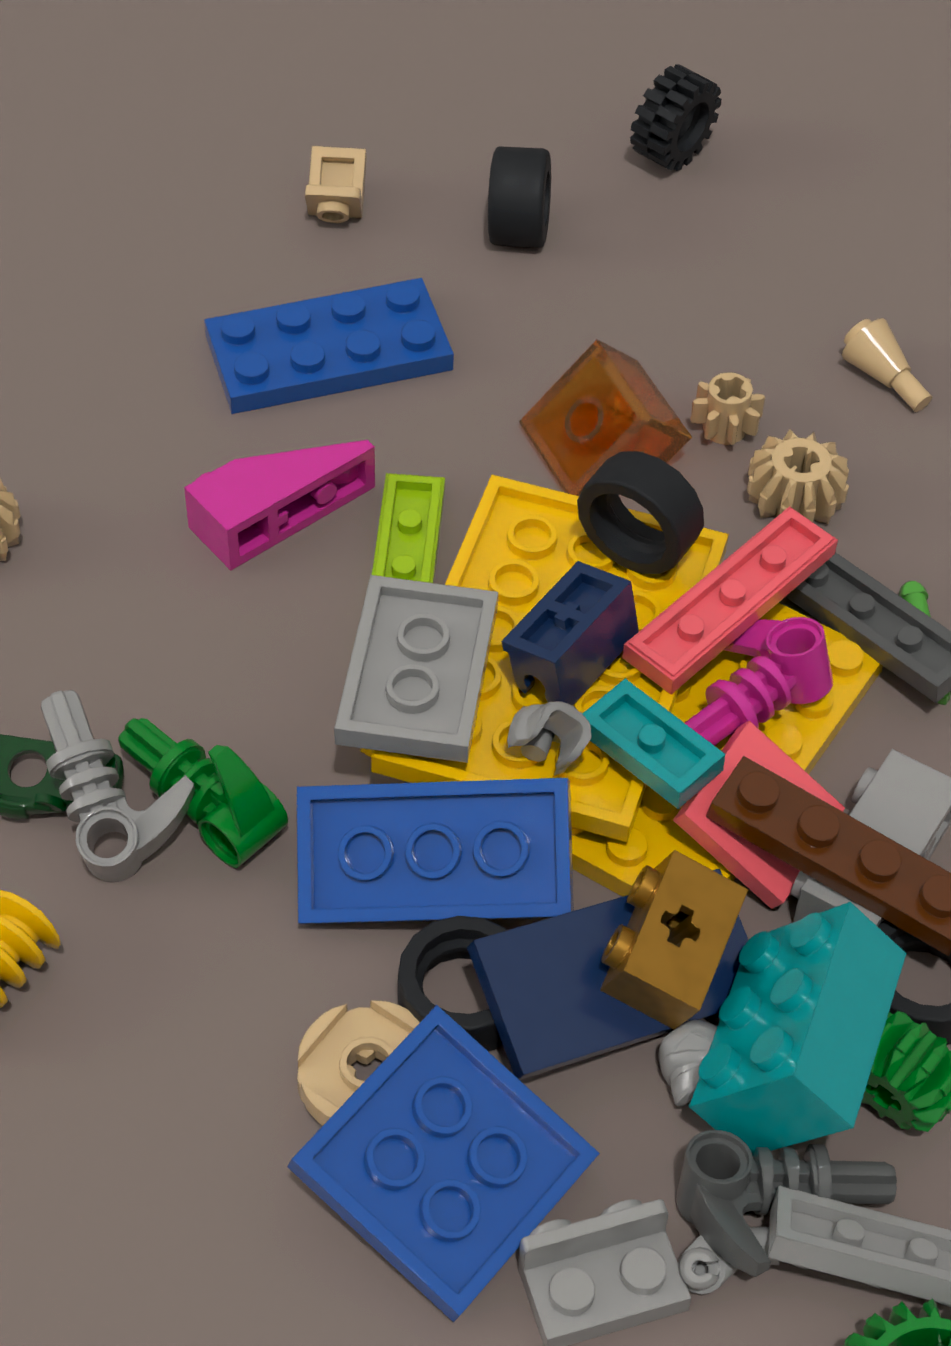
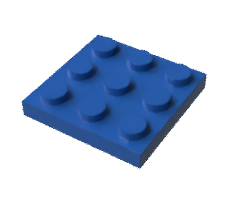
(443, 1162)

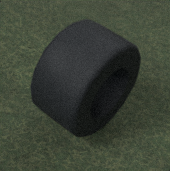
(519, 196)

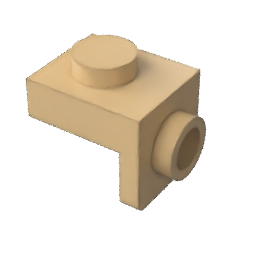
(336, 183)

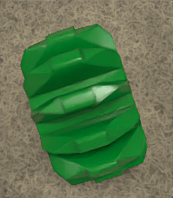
(910, 1075)

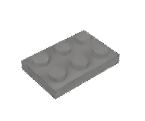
(417, 669)

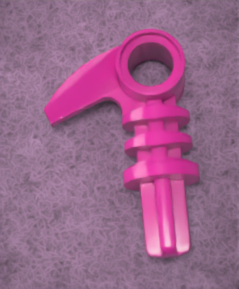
(786, 668)

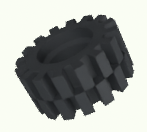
(675, 117)

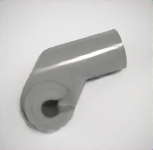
(706, 1270)

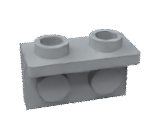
(601, 1273)

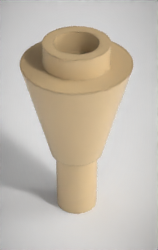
(878, 354)

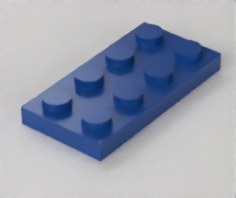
(328, 345)
(434, 851)

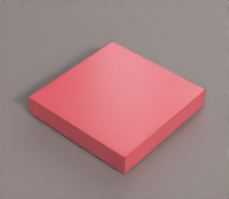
(754, 867)

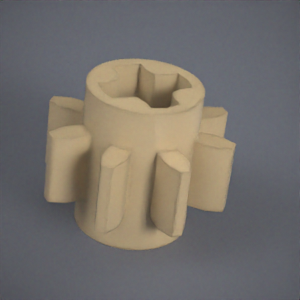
(727, 408)

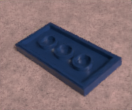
(548, 983)

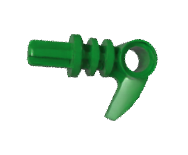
(229, 801)

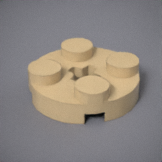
(340, 1040)

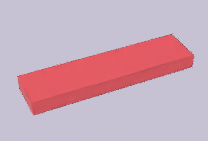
(729, 600)

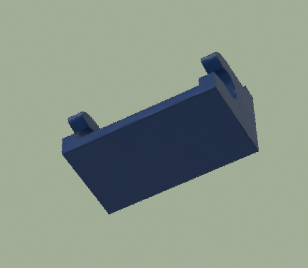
(573, 633)

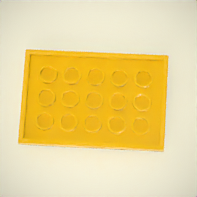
(521, 548)

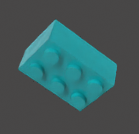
(799, 1030)

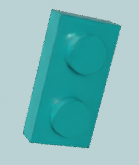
(653, 743)

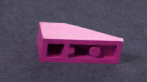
(272, 496)

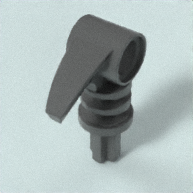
(725, 1182)

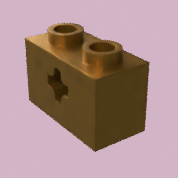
(672, 939)

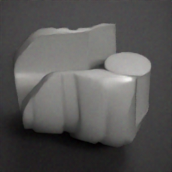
(540, 724)
(682, 1055)

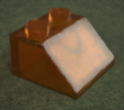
(597, 411)

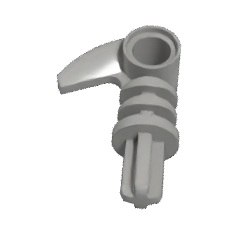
(95, 803)

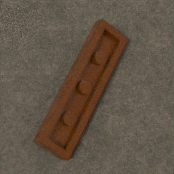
(837, 851)

